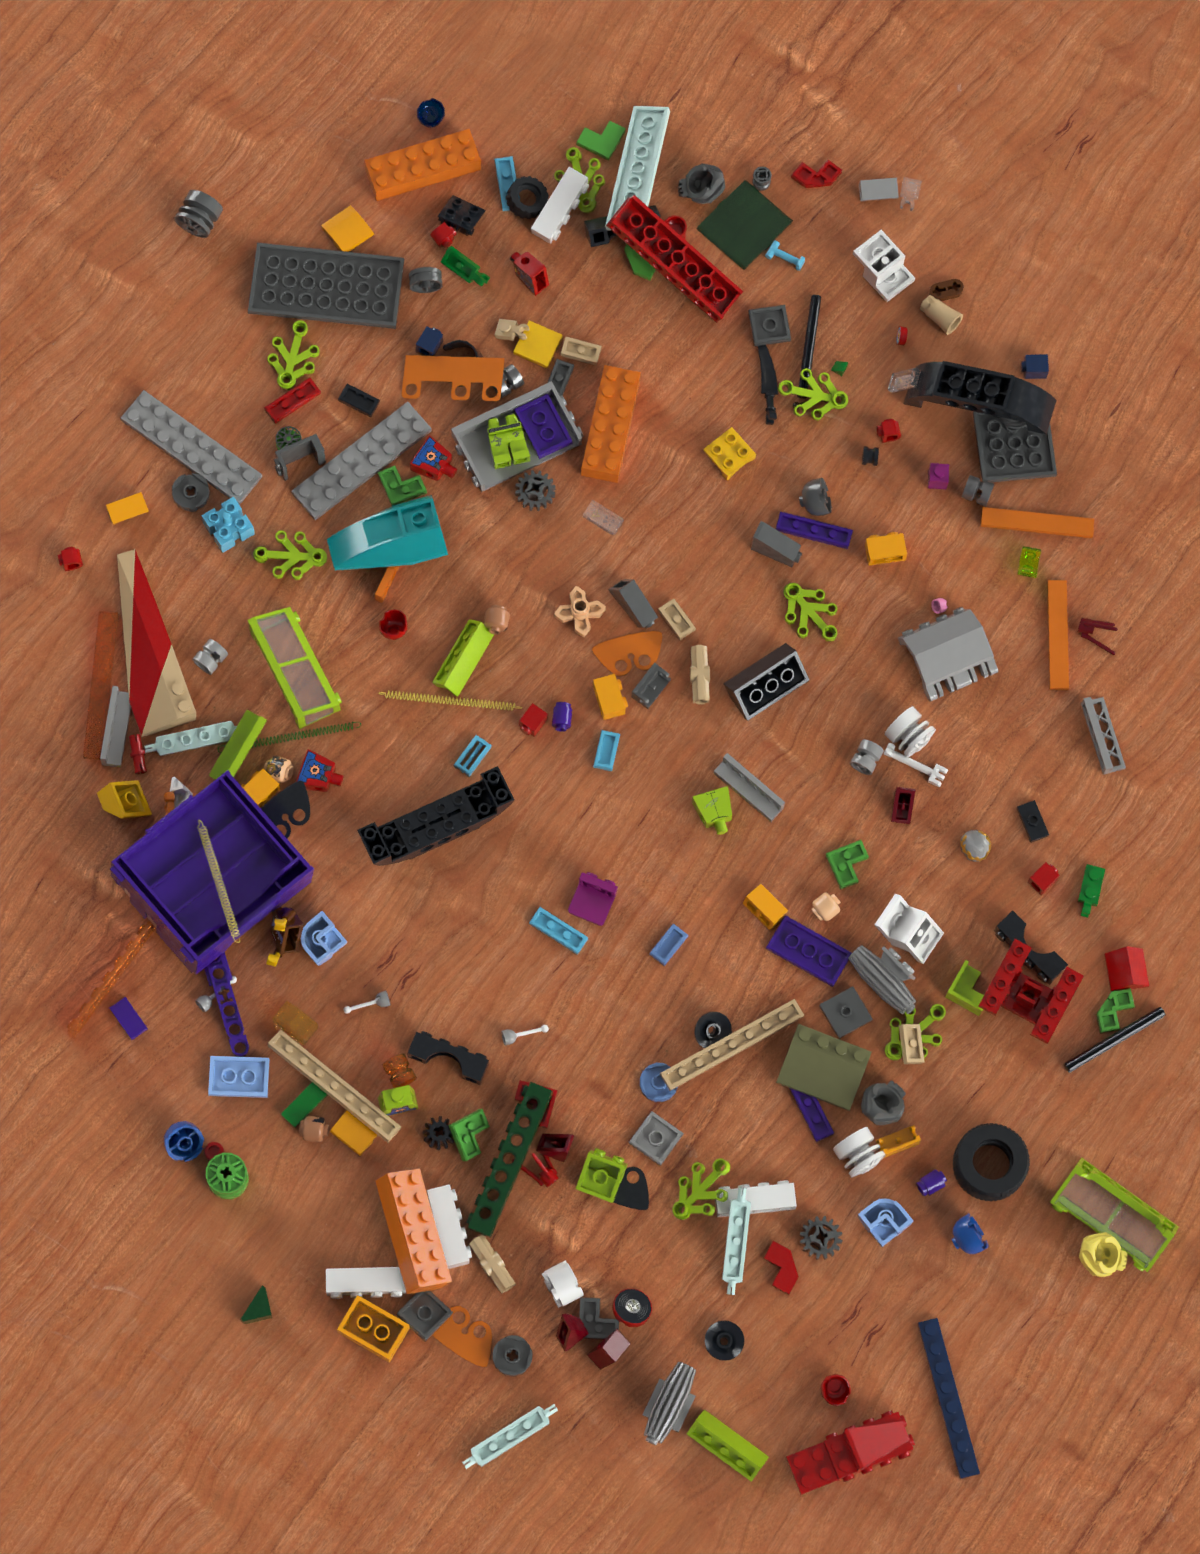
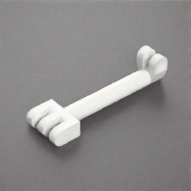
(933, 773)

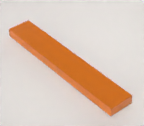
(1037, 522)
(1058, 635)

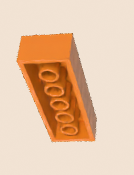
(422, 164)
(610, 424)
(413, 1231)

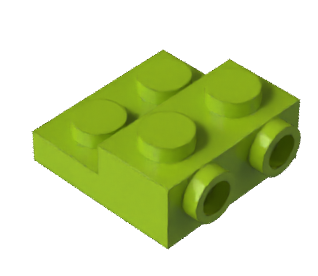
(601, 1175)

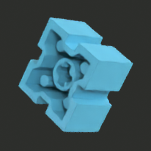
(228, 524)

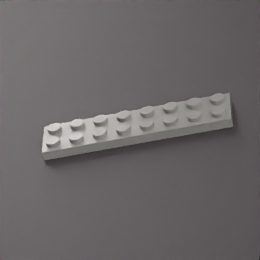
(191, 447)
(361, 461)

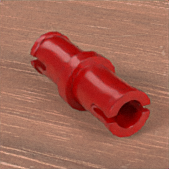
(137, 754)

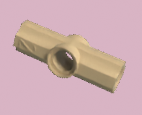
(700, 674)
(492, 1264)

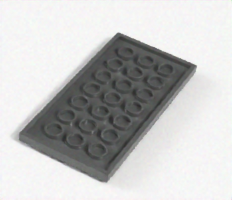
(326, 285)

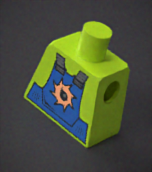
(398, 1100)

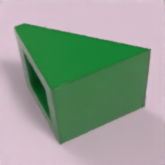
(839, 367)

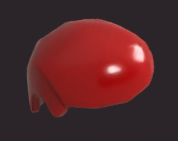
(393, 624)
(835, 1389)

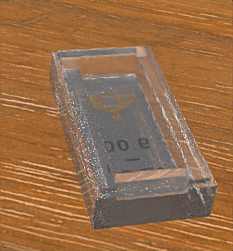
(904, 380)
(603, 517)

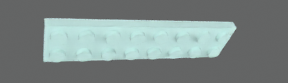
(640, 156)

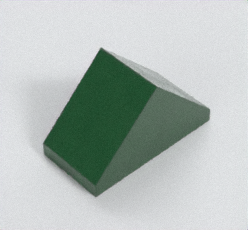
(258, 1309)

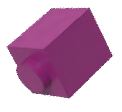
(938, 476)

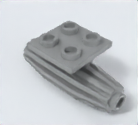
(886, 976)
(669, 1403)

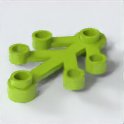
(590, 173)
(293, 357)
(815, 394)
(292, 556)
(809, 609)
(895, 1043)
(699, 1190)

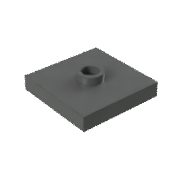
(769, 325)
(845, 1012)
(424, 1314)

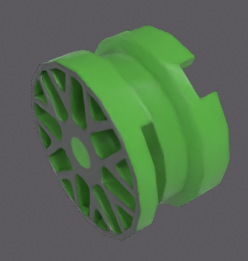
(287, 437)

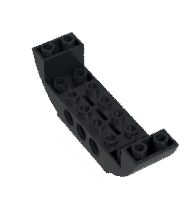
(983, 393)
(438, 821)

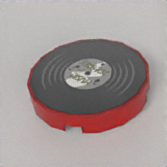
(632, 1307)

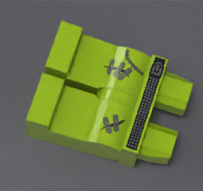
(507, 436)

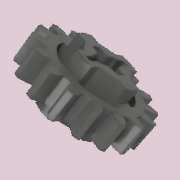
(537, 497)
(811, 1240)

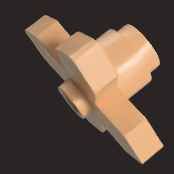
(587, 610)

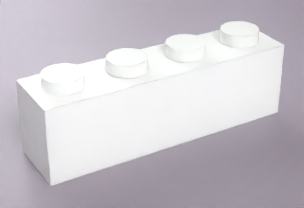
(560, 205)
(762, 1197)
(448, 1226)
(364, 1282)

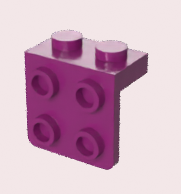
(593, 898)

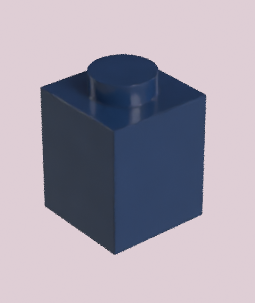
(429, 341)
(1035, 366)

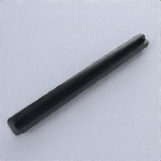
(810, 339)
(1114, 1039)

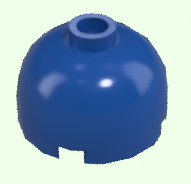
(183, 1141)
(968, 1235)

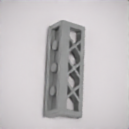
(116, 728)
(1098, 736)
(749, 787)

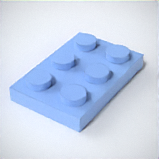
(238, 1076)

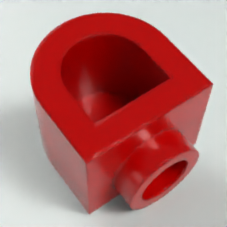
(443, 235)
(888, 430)
(70, 559)

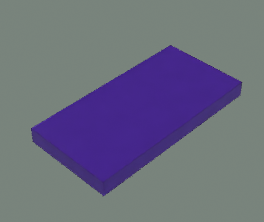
(808, 951)

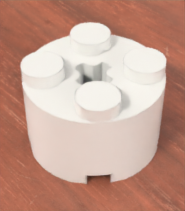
(562, 1284)

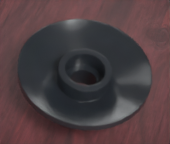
(721, 1028)
(725, 1330)

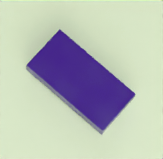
(128, 1018)

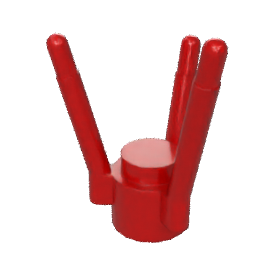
(547, 1175)

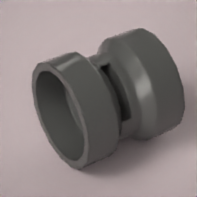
(761, 182)

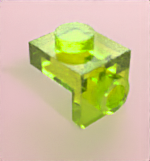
(1029, 562)

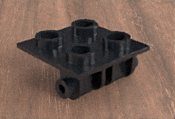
(461, 214)

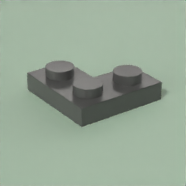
(597, 1327)

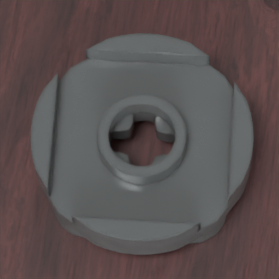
(190, 482)
(521, 1348)

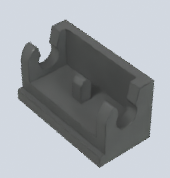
(651, 686)

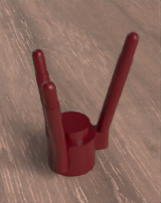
(1087, 627)

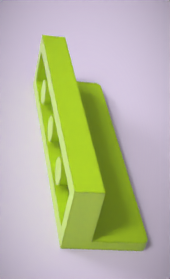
(463, 657)
(238, 745)
(727, 1445)

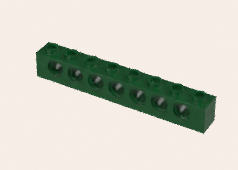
(531, 1092)

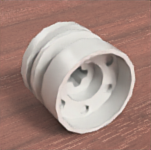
(911, 733)
(859, 1152)

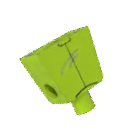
(714, 809)

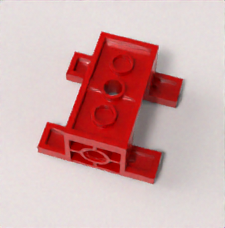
(1046, 1004)

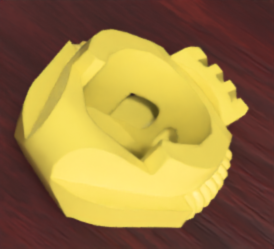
(1102, 1254)

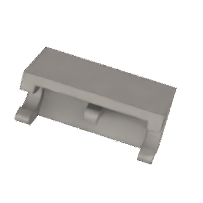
(878, 189)

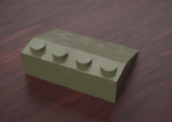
(824, 1067)

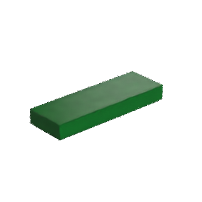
(303, 1105)

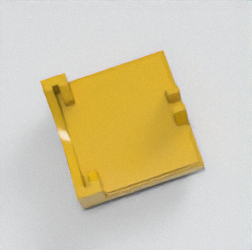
(729, 453)

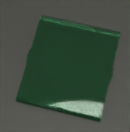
(744, 224)

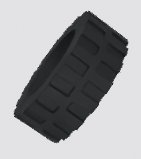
(517, 206)

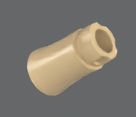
(941, 314)

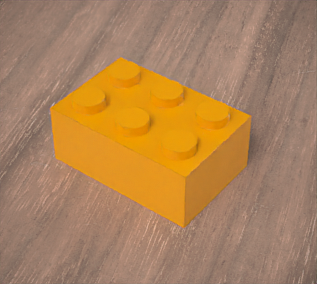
(373, 1328)

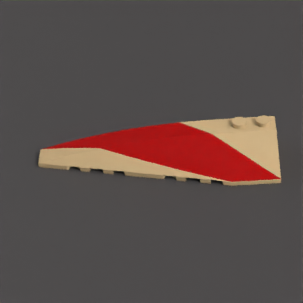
(153, 672)

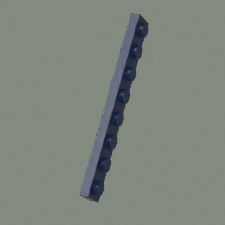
(948, 1398)

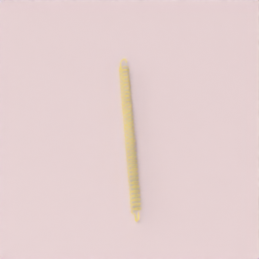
(450, 700)
(218, 880)

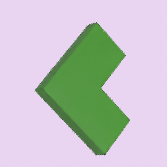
(603, 144)
(398, 490)
(842, 861)
(464, 1133)

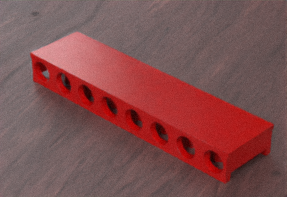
(674, 258)

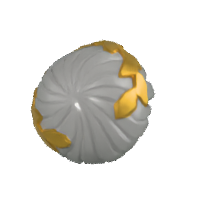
(975, 845)

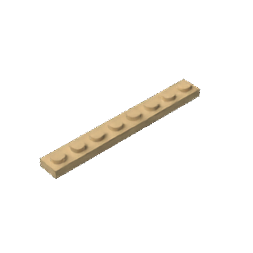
(731, 1045)
(334, 1086)

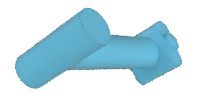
(773, 250)

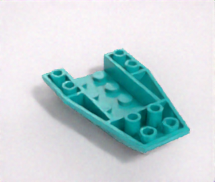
(392, 537)

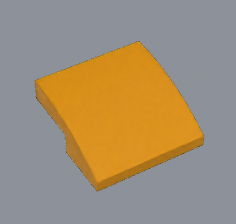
(347, 229)
(353, 1133)

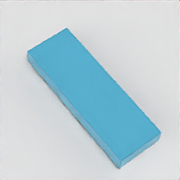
(506, 176)
(558, 930)

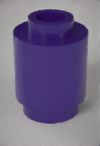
(562, 716)
(931, 1183)

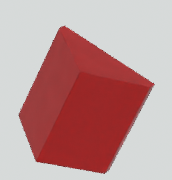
(1126, 968)

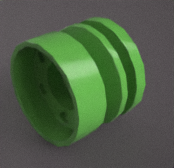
(235, 1183)

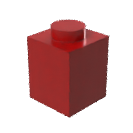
(533, 720)
(1044, 878)

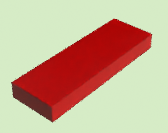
(292, 400)

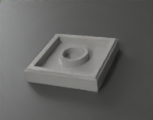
(656, 1138)

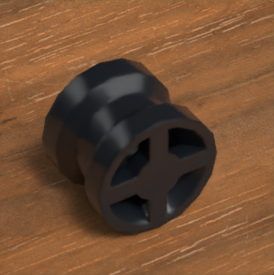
(870, 456)

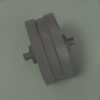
(425, 280)

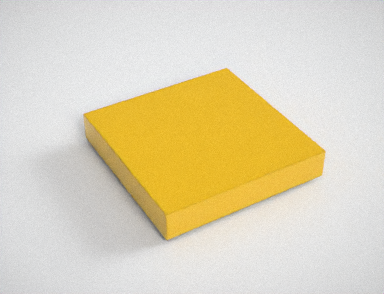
(539, 345)

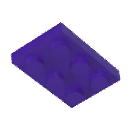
(543, 426)

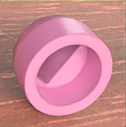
(939, 602)

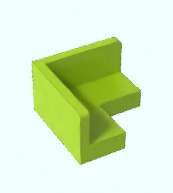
(962, 992)

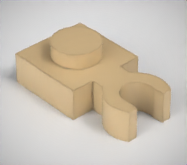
(509, 329)

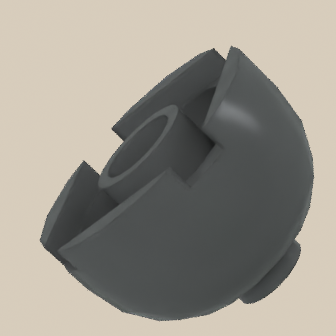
(815, 498)

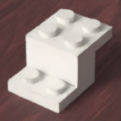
(884, 265)
(909, 928)

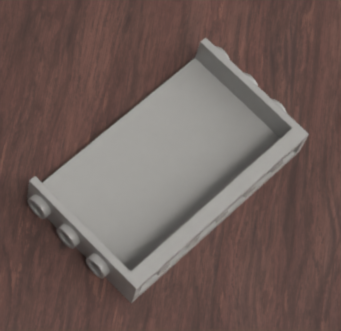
(475, 447)

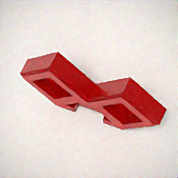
(809, 178)
(782, 1258)

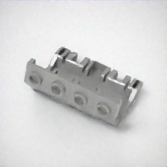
(949, 652)

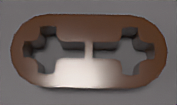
(944, 287)

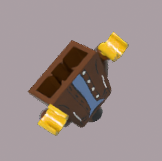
(287, 933)

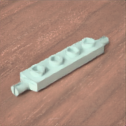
(192, 738)
(736, 1241)
(510, 1436)

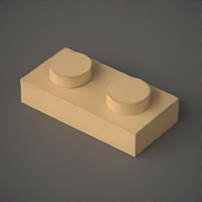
(581, 350)
(676, 619)
(911, 1044)

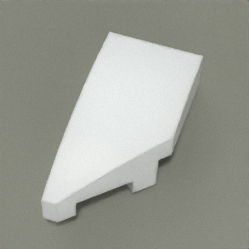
(180, 791)

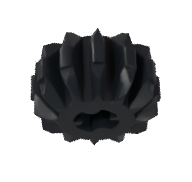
(437, 1126)

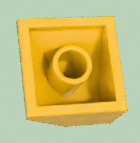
(124, 799)

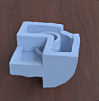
(321, 938)
(885, 1220)

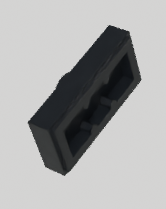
(358, 400)
(1032, 821)

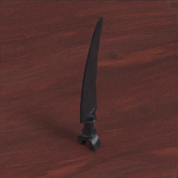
(768, 383)

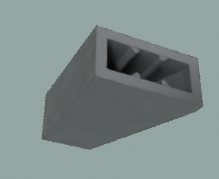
(775, 545)
(634, 603)

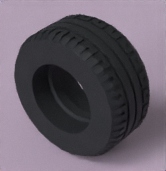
(1002, 1138)

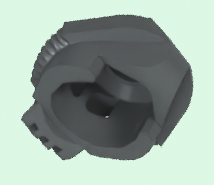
(702, 184)
(883, 1103)

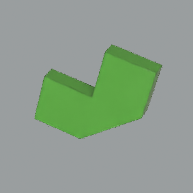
(638, 264)
(1107, 1015)

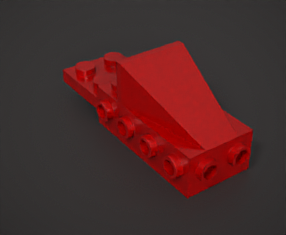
(851, 1452)

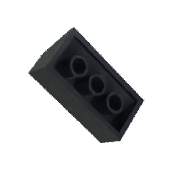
(767, 681)

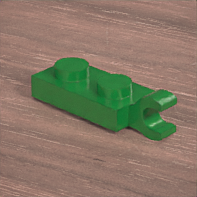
(463, 266)
(1090, 888)

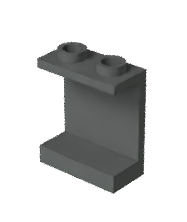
(297, 451)

